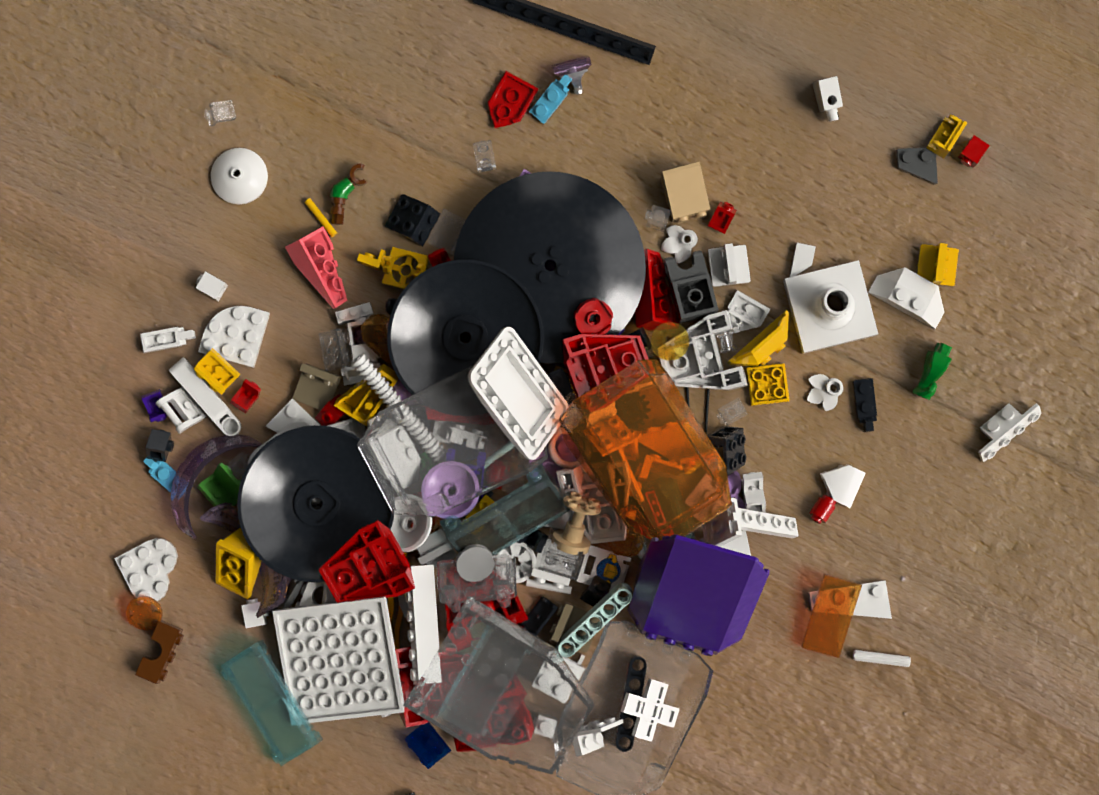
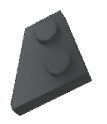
(918, 162)

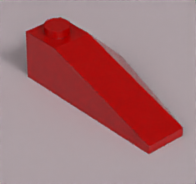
(655, 303)

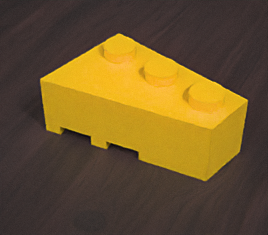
(361, 401)

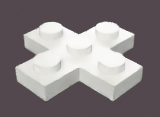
(649, 710)

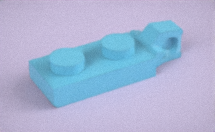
(551, 99)
(161, 472)

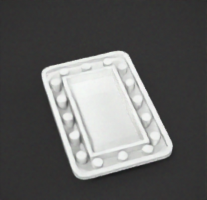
(518, 393)

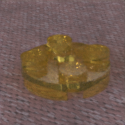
(672, 330)

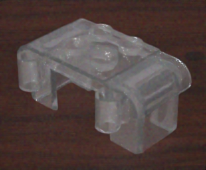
(497, 586)

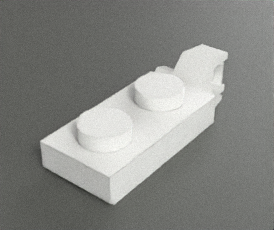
(165, 339)

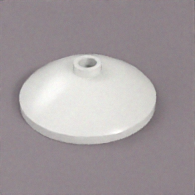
(247, 185)
(408, 537)

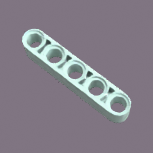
(592, 628)

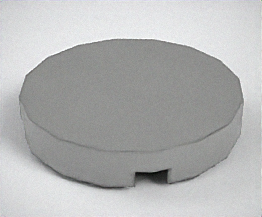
(474, 563)

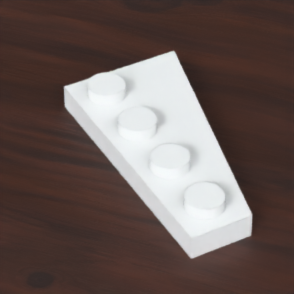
(872, 600)

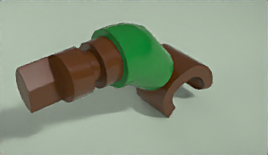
(340, 193)

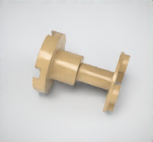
(572, 538)

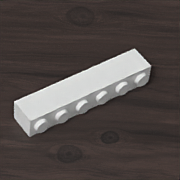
(422, 620)

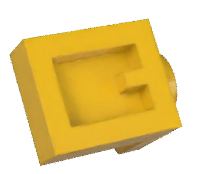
(370, 261)

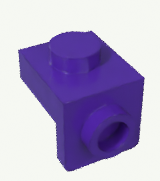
(155, 413)

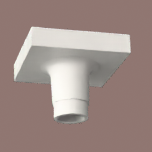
(819, 325)

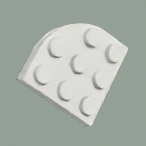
(236, 334)

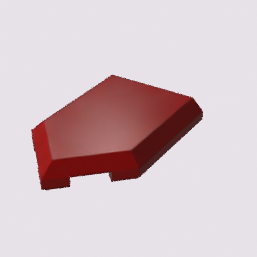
(510, 100)

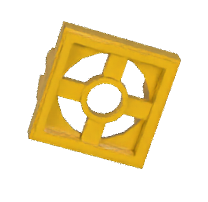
(395, 254)

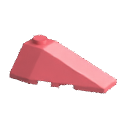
(316, 262)

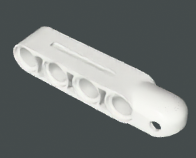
(206, 397)

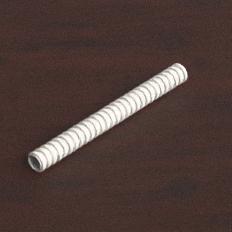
(375, 380)

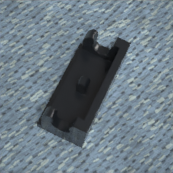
(539, 616)

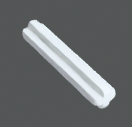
(881, 658)

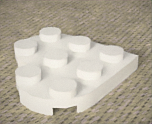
(148, 567)

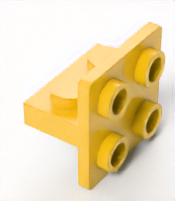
(938, 264)

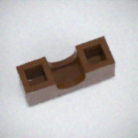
(168, 637)

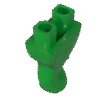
(934, 367)

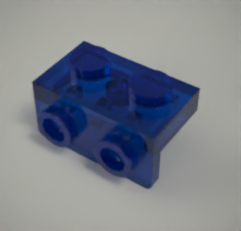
(427, 744)

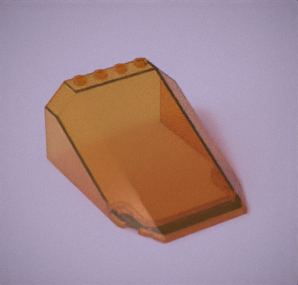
(647, 452)

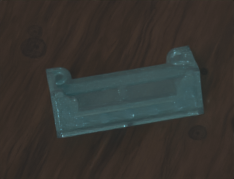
(270, 703)

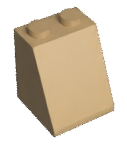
(685, 192)

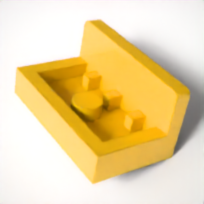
(216, 371)

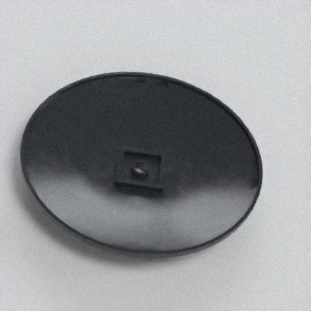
(574, 226)

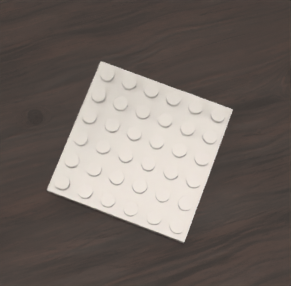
(340, 659)

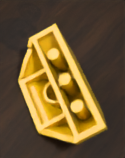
(764, 344)

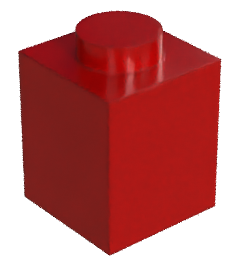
(973, 151)

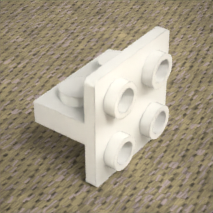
(729, 265)

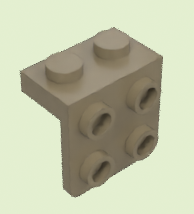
(568, 617)

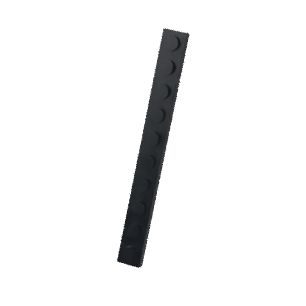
(573, 28)

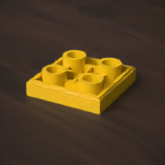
(767, 384)

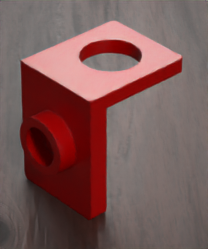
(329, 413)

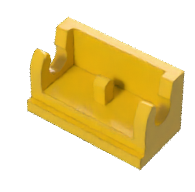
(946, 135)

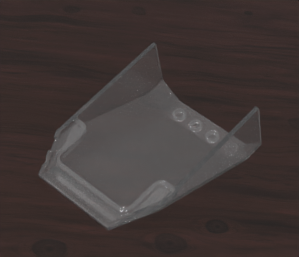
(440, 449)
(647, 763)

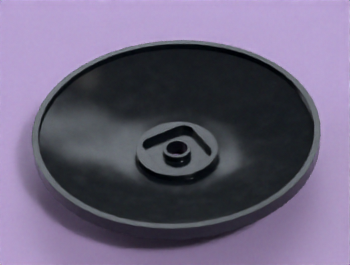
(451, 301)
(279, 492)

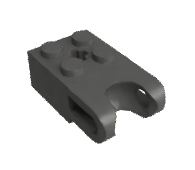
(690, 283)

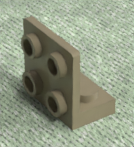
(316, 386)

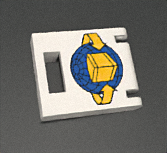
(606, 566)

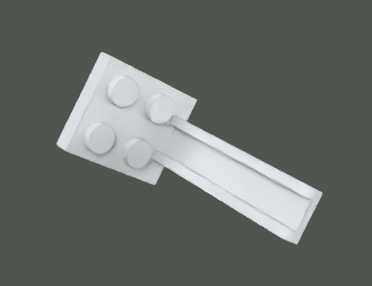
(729, 524)

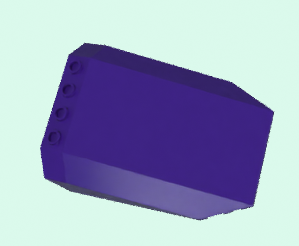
(695, 594)

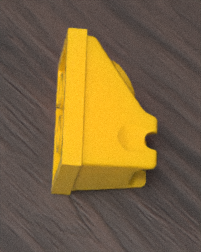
(236, 564)

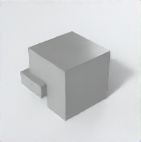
(436, 548)

